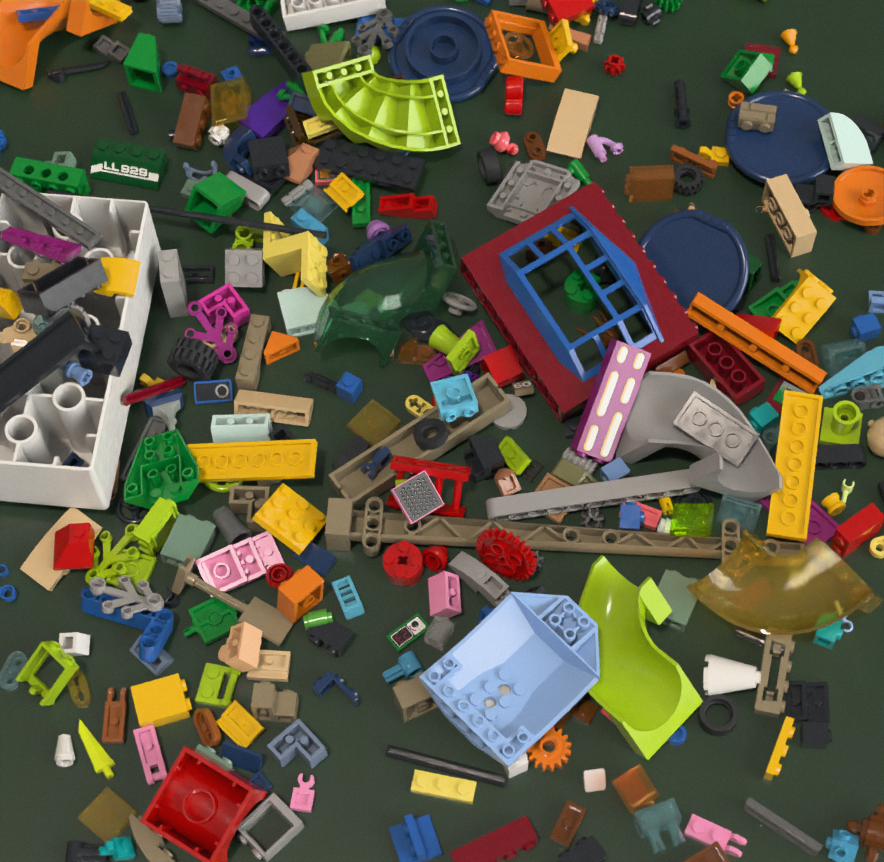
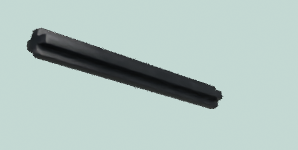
(446, 766)

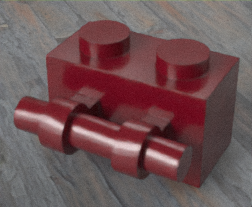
(194, 80)

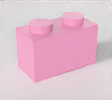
(444, 594)

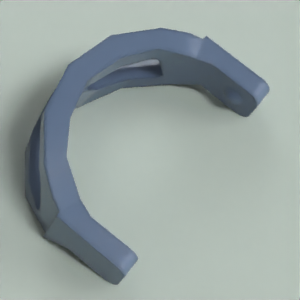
(189, 171)

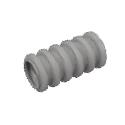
(580, 461)

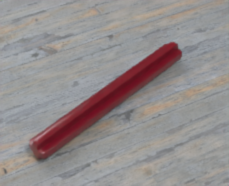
(152, 390)

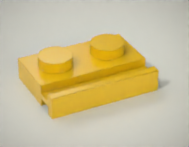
(344, 192)
(240, 725)

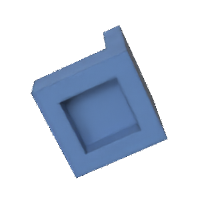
(614, 470)

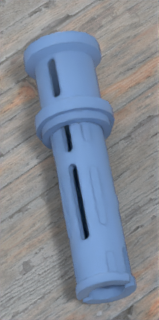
(73, 370)

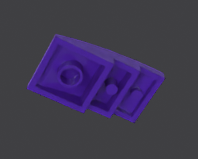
(267, 114)

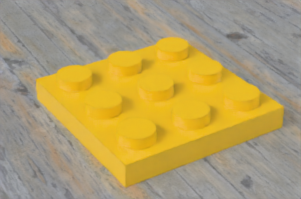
(290, 518)

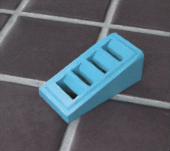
(353, 608)

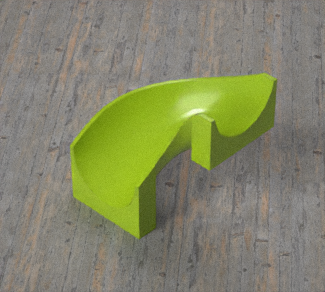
(637, 681)

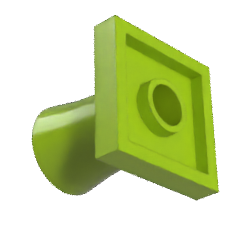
(458, 350)
(841, 424)

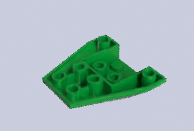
(161, 469)

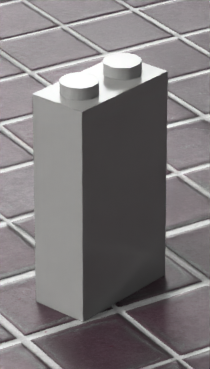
(173, 283)

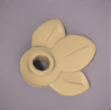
(17, 337)

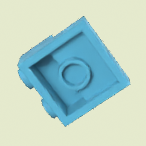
(454, 397)

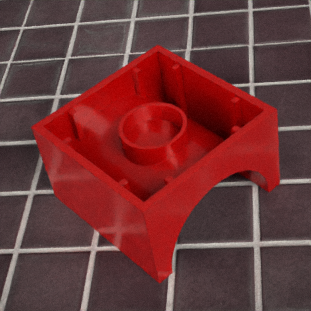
(201, 805)

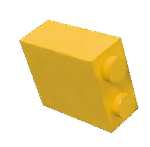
(161, 701)

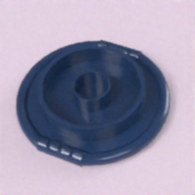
(446, 43)
(790, 149)
(698, 255)

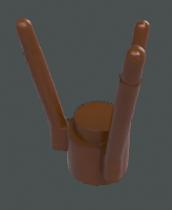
(607, 335)

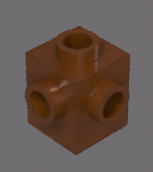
(543, 245)
(338, 268)

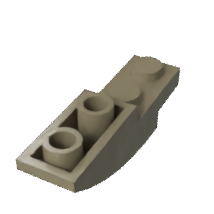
(149, 841)

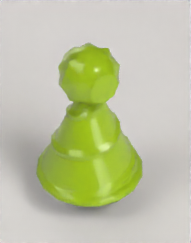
(795, 80)

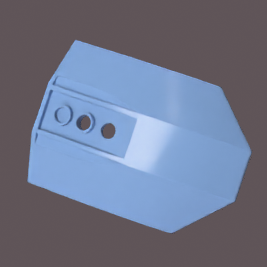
(537, 649)

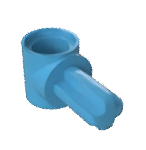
(407, 665)

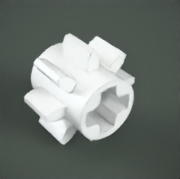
(219, 135)

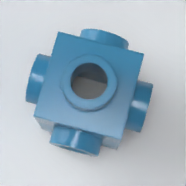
(842, 846)

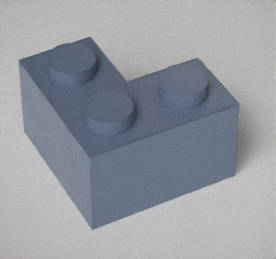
(294, 741)

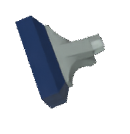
(165, 406)

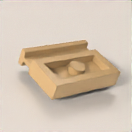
(271, 666)

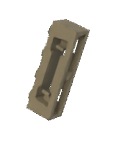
(768, 706)

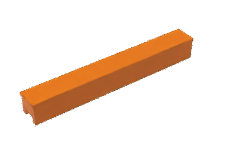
(755, 343)

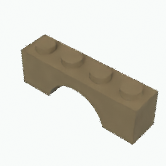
(250, 360)

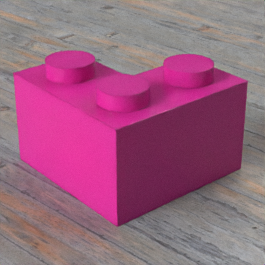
(229, 299)

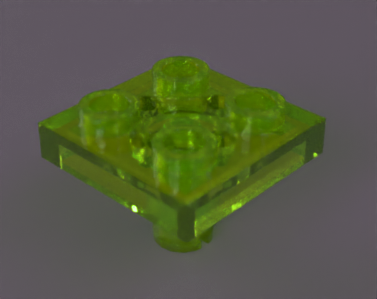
(692, 519)

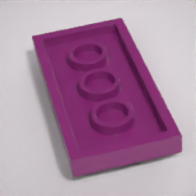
(819, 524)

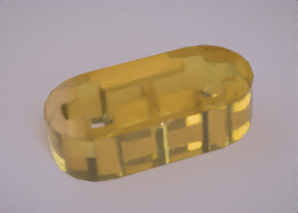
(83, 686)

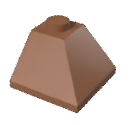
(301, 162)

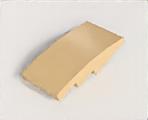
(572, 124)
(40, 561)

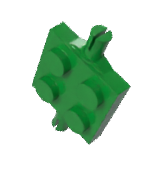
(212, 620)

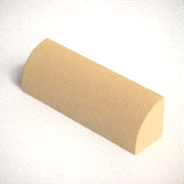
(281, 407)

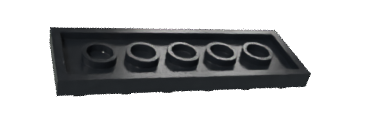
(370, 164)

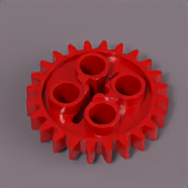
(506, 554)

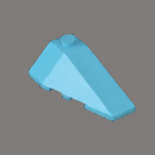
(860, 373)

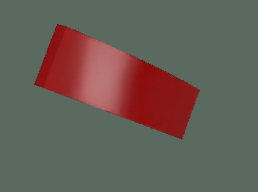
(408, 206)

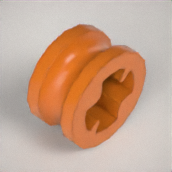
(735, 95)

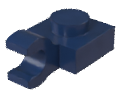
(379, 461)

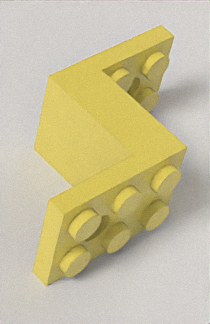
(296, 254)

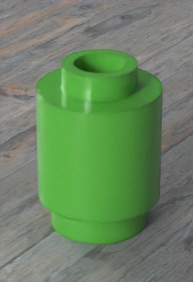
(317, 618)

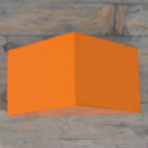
(279, 346)

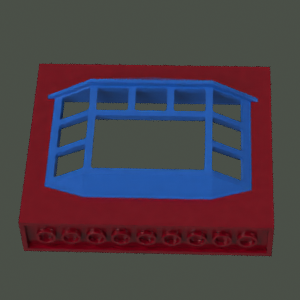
(529, 325)

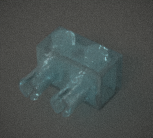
(659, 818)

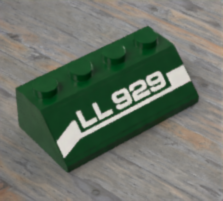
(128, 164)

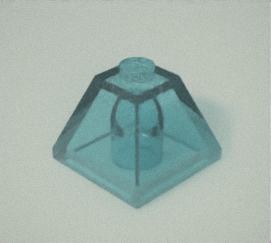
(316, 203)

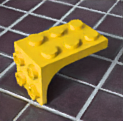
(804, 306)

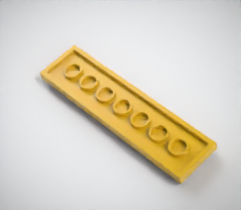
(255, 460)
(796, 463)

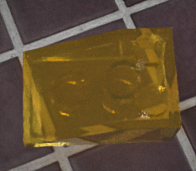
(230, 101)

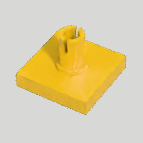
(562, 39)

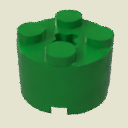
(579, 293)

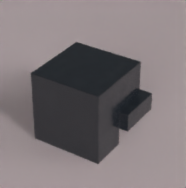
(483, 457)

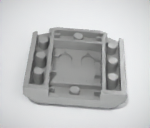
(530, 190)

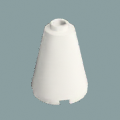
(728, 675)

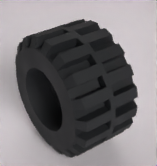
(192, 359)

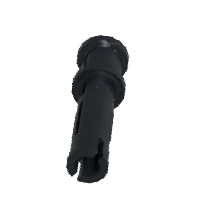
(681, 110)

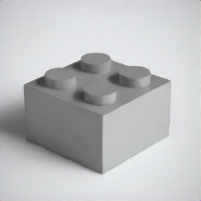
(244, 267)

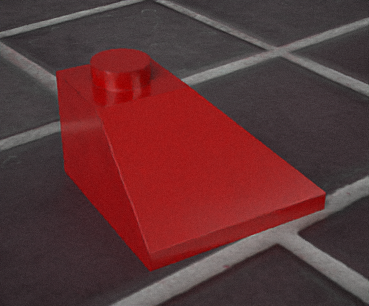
(74, 547)

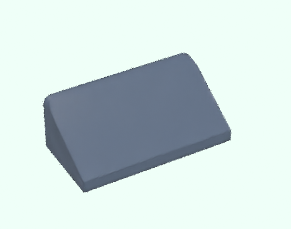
(156, 666)

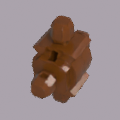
(870, 833)

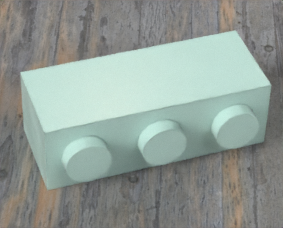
(241, 428)

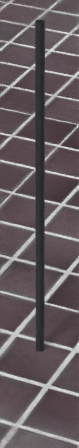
(219, 219)

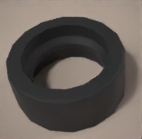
(488, 165)
(721, 700)

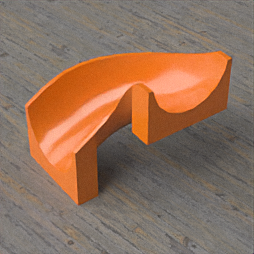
(21, 40)

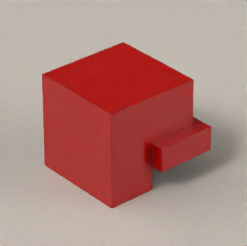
(502, 366)

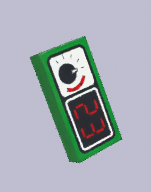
(407, 633)

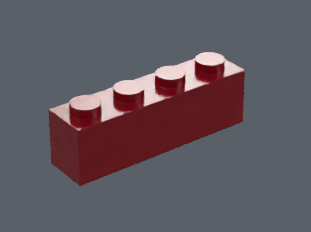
(499, 844)

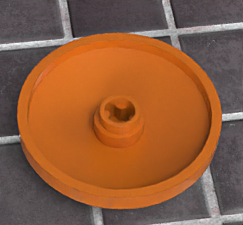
(860, 195)

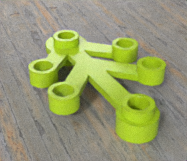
(113, 556)

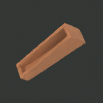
(582, 39)

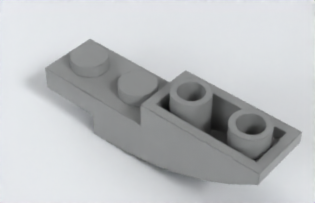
(480, 578)

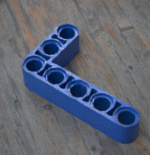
(156, 624)

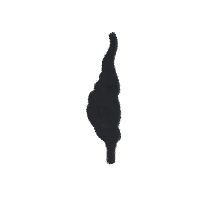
(423, 324)

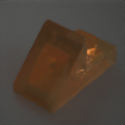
(415, 353)

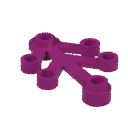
(212, 334)

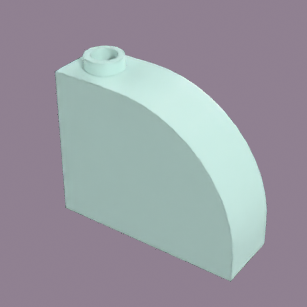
(844, 142)
(299, 310)

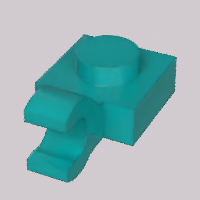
(119, 847)

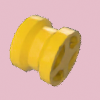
(833, 504)

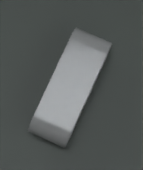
(256, 195)

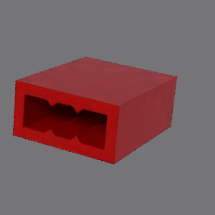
(566, 9)
(857, 530)

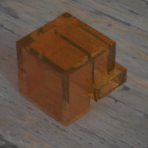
(636, 789)

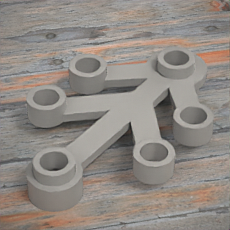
(151, 601)

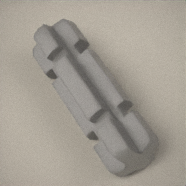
(600, 29)
(296, 193)

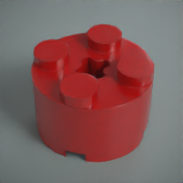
(394, 560)

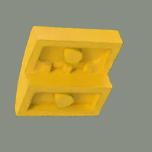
(121, 276)

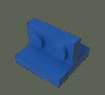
(415, 839)

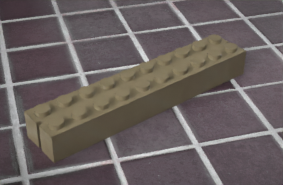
(355, 485)

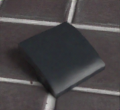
(808, 701)

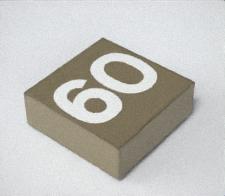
(522, 388)

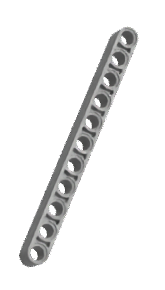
(592, 495)

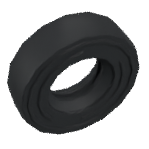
(433, 442)

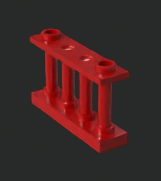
(439, 471)

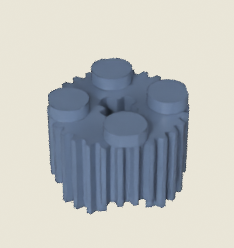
(169, 11)

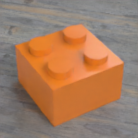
(300, 593)

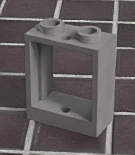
(275, 802)

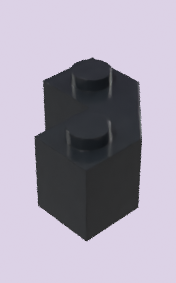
(818, 194)

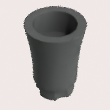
(230, 526)

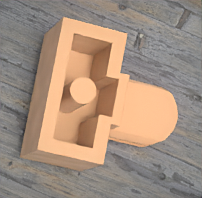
(242, 647)

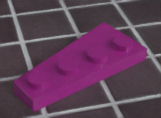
(45, 245)

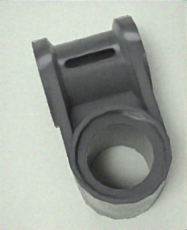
(870, 397)

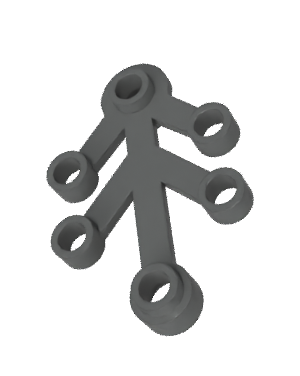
(383, 17)

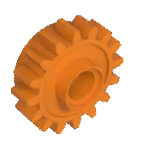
(551, 759)

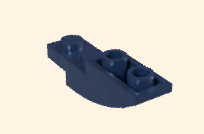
(379, 246)

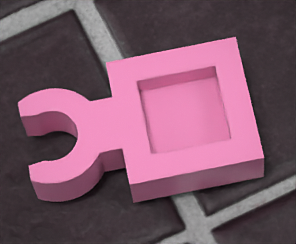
(303, 797)

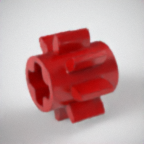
(614, 65)

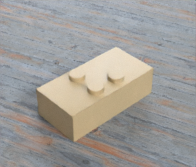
(789, 215)

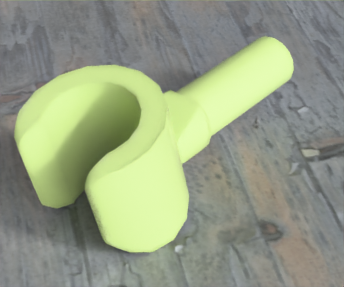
(846, 490)

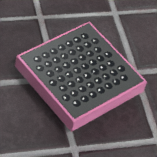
(417, 497)

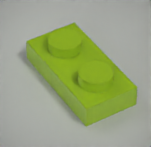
(514, 455)

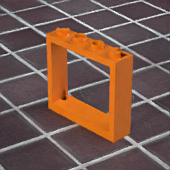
(550, 66)

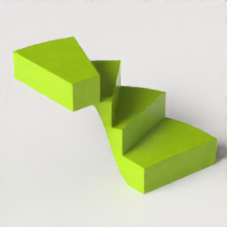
(383, 110)

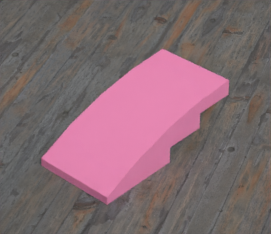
(240, 562)

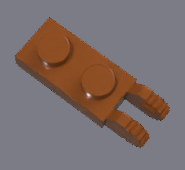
(114, 718)

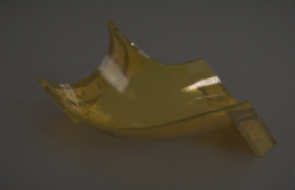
(784, 592)

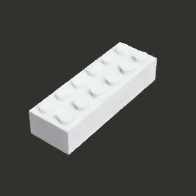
(309, 13)

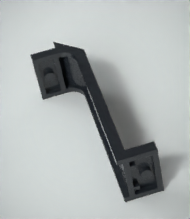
(43, 356)

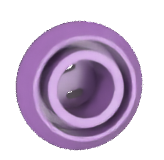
(376, 227)

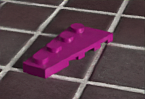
(438, 367)

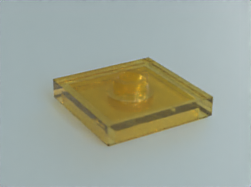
(374, 423)
(107, 815)

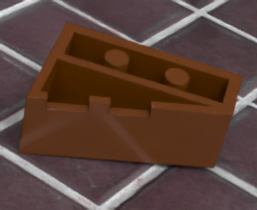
(192, 122)

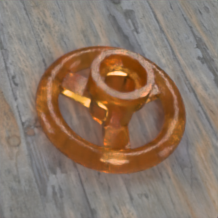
(517, 48)

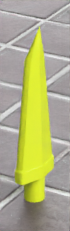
(98, 756)

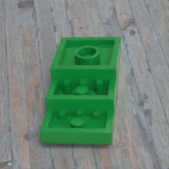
(773, 300)

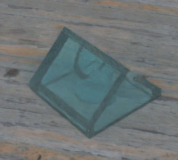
(741, 510)

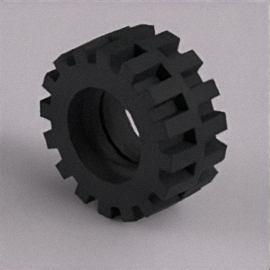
(690, 171)

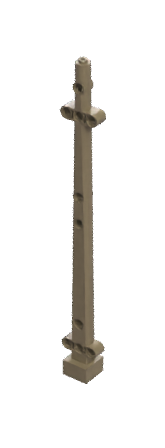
(350, 525)

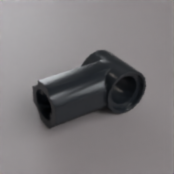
(81, 852)

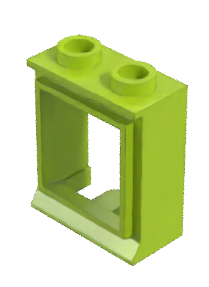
(156, 526)
(35, 662)

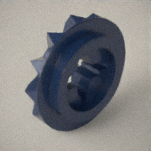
(607, 7)

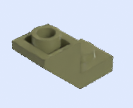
(572, 474)

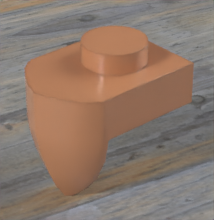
(507, 482)

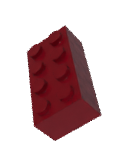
(727, 366)

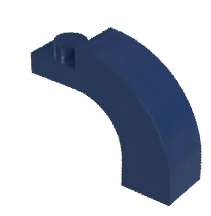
(237, 149)

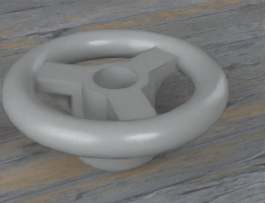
(458, 303)

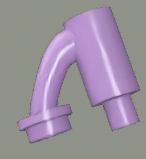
(595, 144)

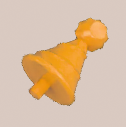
(789, 37)

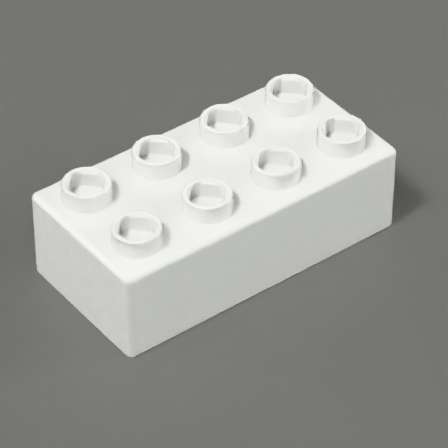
(59, 412)

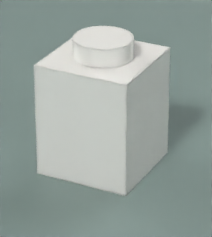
(75, 643)

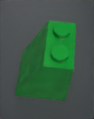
(144, 64)
(215, 196)

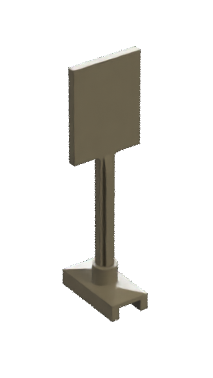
(257, 613)

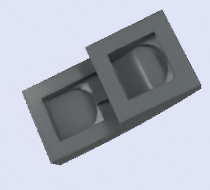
(112, 50)

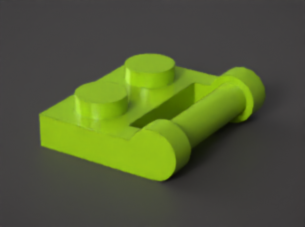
(211, 685)

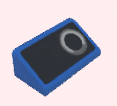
(213, 391)

